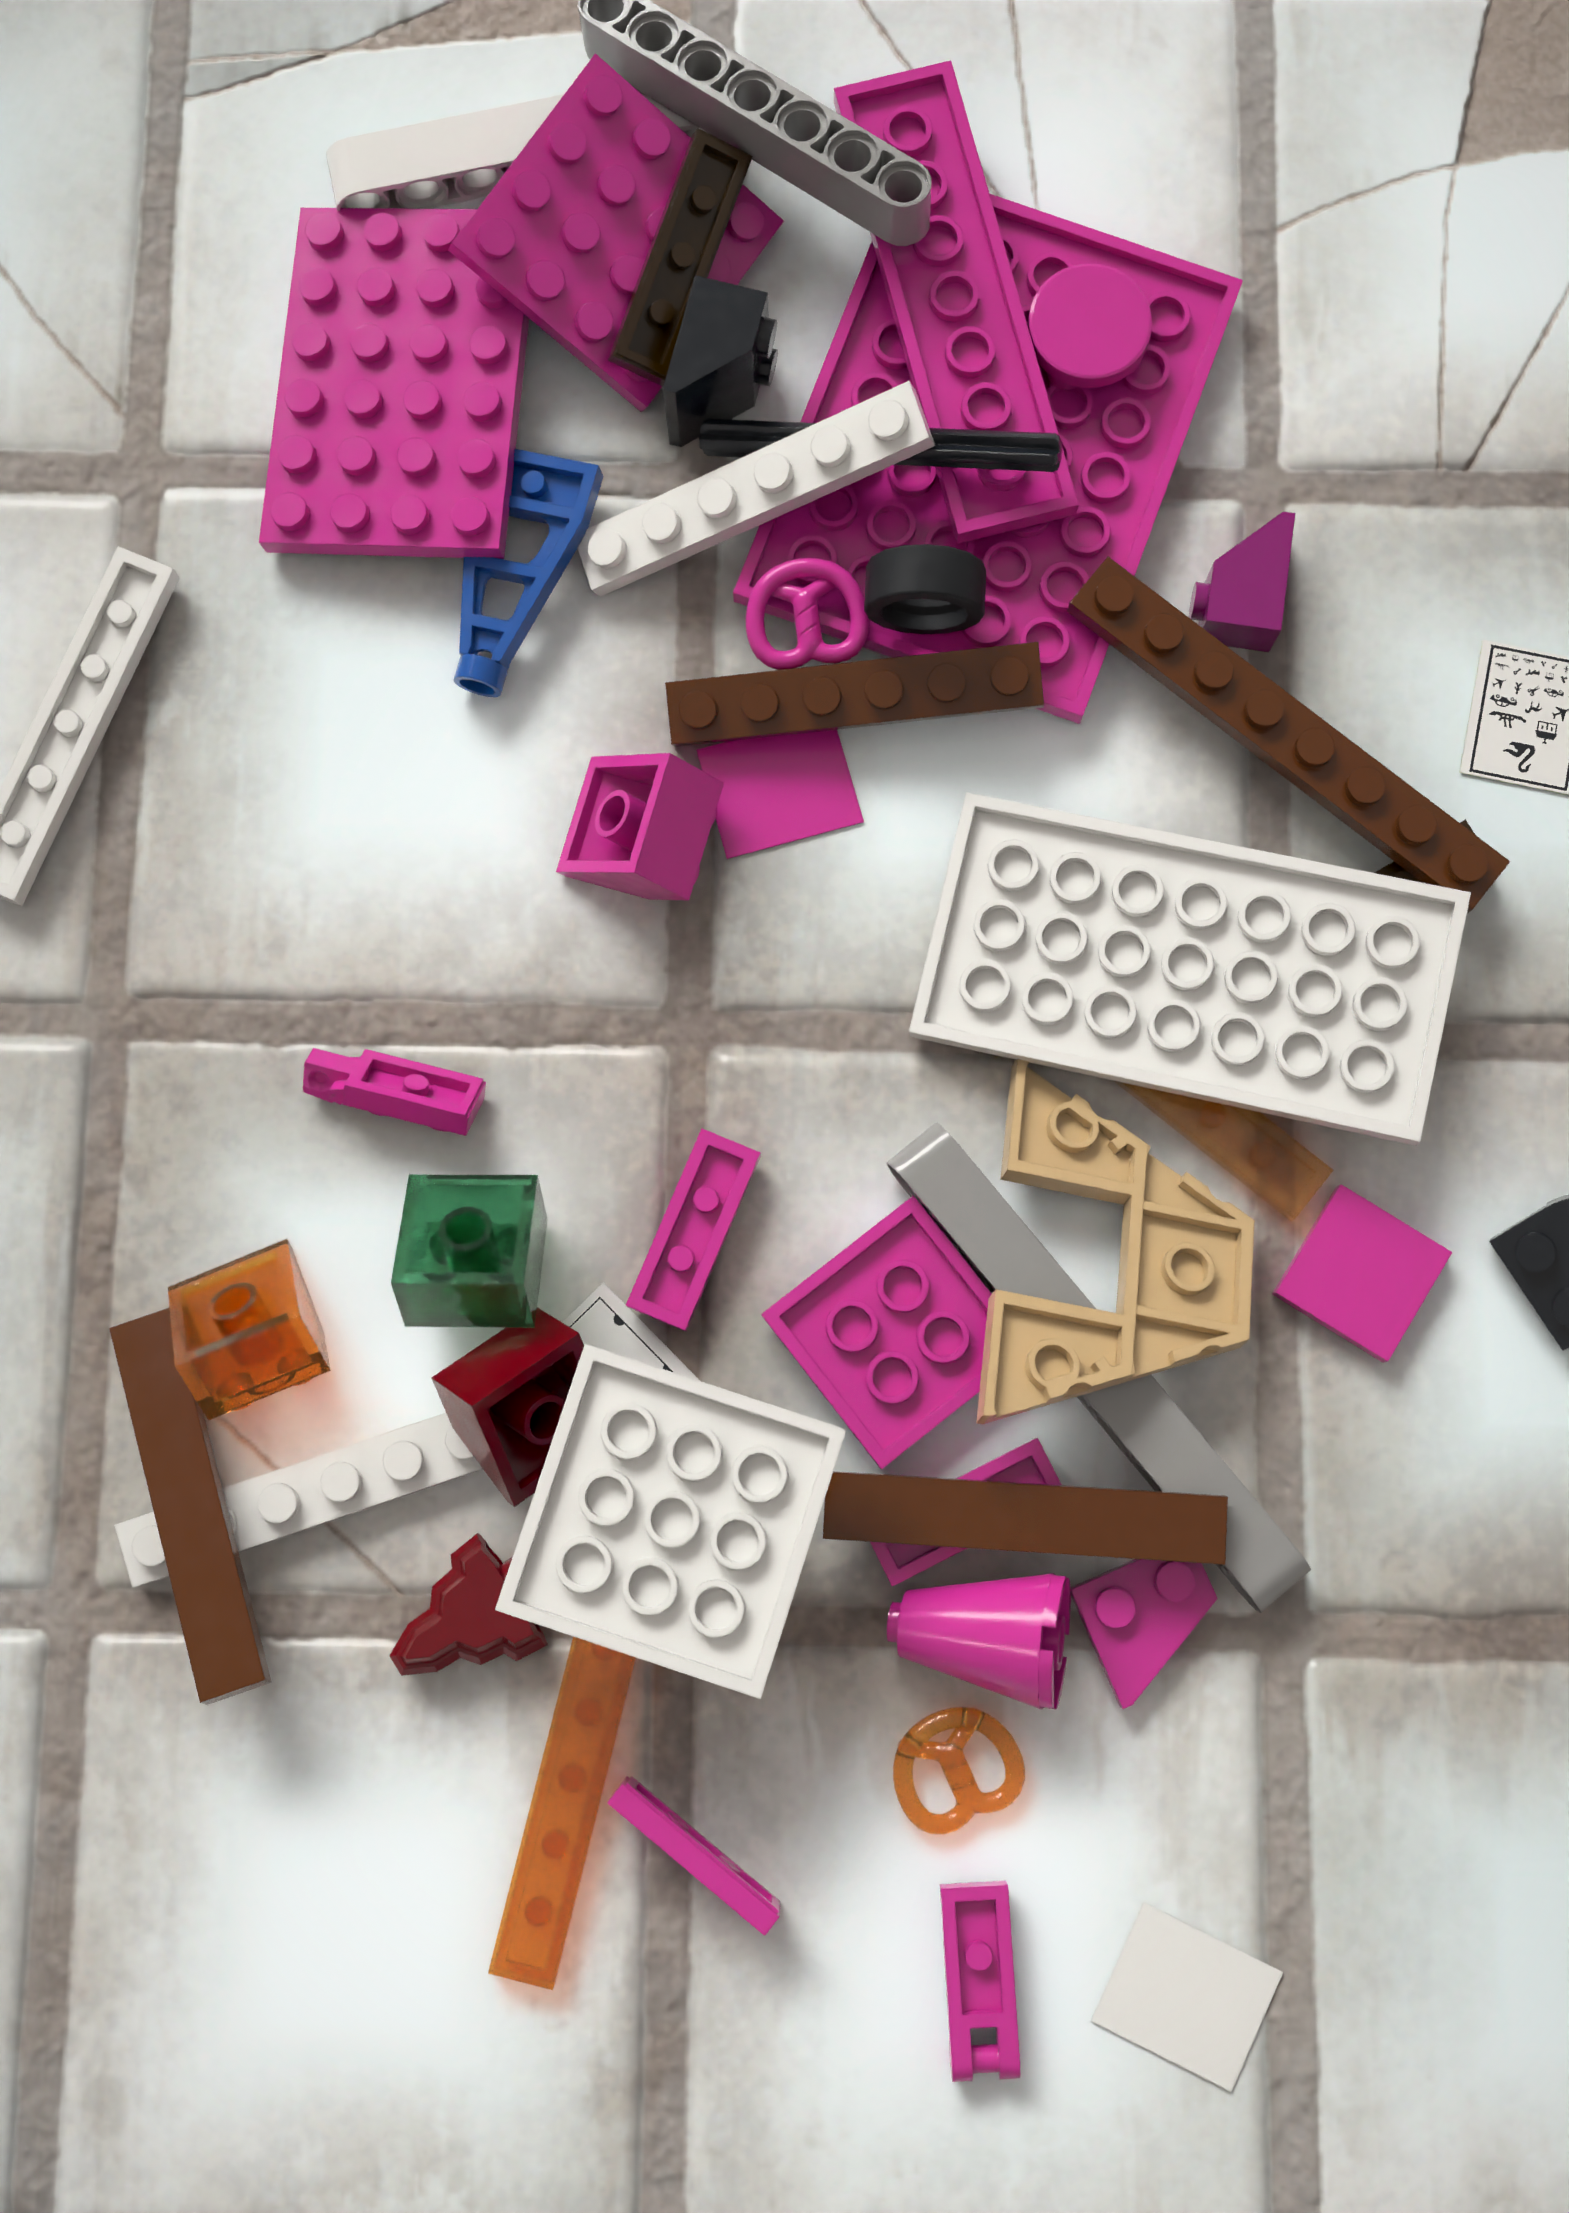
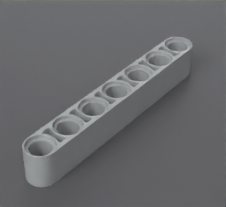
(761, 116)

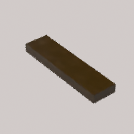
(680, 250)

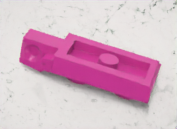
(396, 1088)

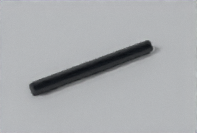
(952, 446)

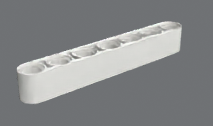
(440, 158)

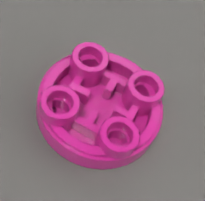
(1089, 326)

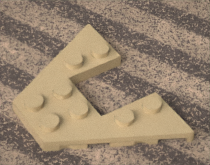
(1179, 1263)

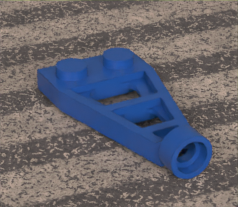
(542, 491)

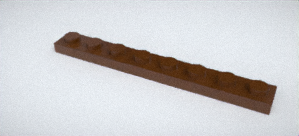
(1285, 733)

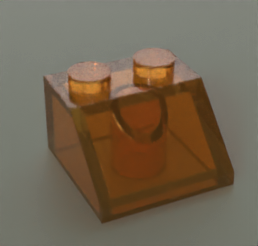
(246, 1330)

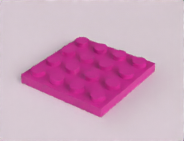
(579, 216)

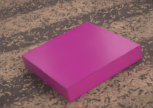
(1362, 1273)

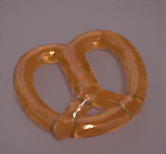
(955, 1768)

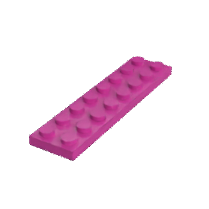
(960, 304)

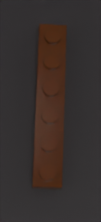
(855, 694)

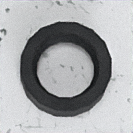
(925, 589)

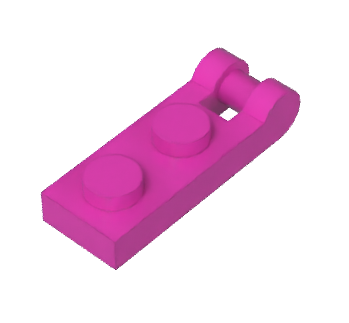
(979, 1978)

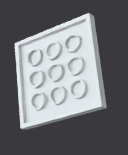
(671, 1520)

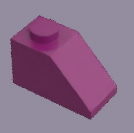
(1247, 588)

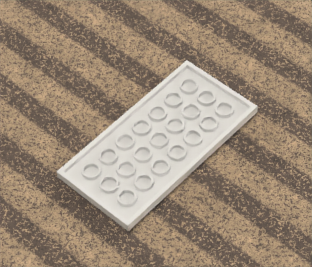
(1192, 967)

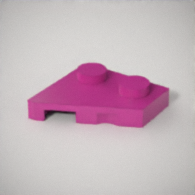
(1141, 1618)

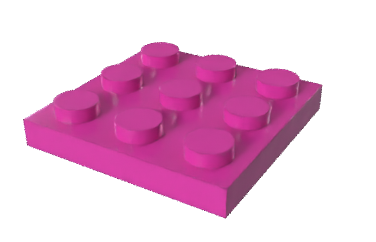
(889, 1331)

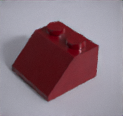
(510, 1400)

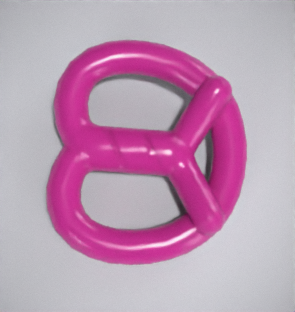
(806, 613)

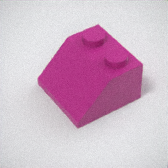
(641, 825)

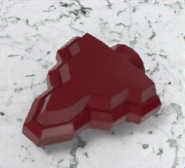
(464, 1618)

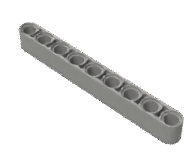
(1134, 1413)

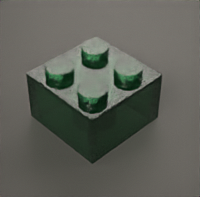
(470, 1251)

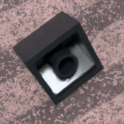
(718, 357)

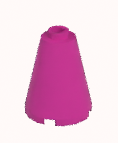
(990, 1634)

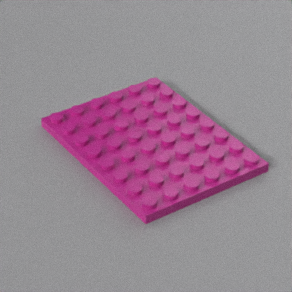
(1114, 439)

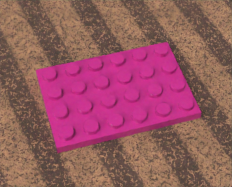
(392, 393)

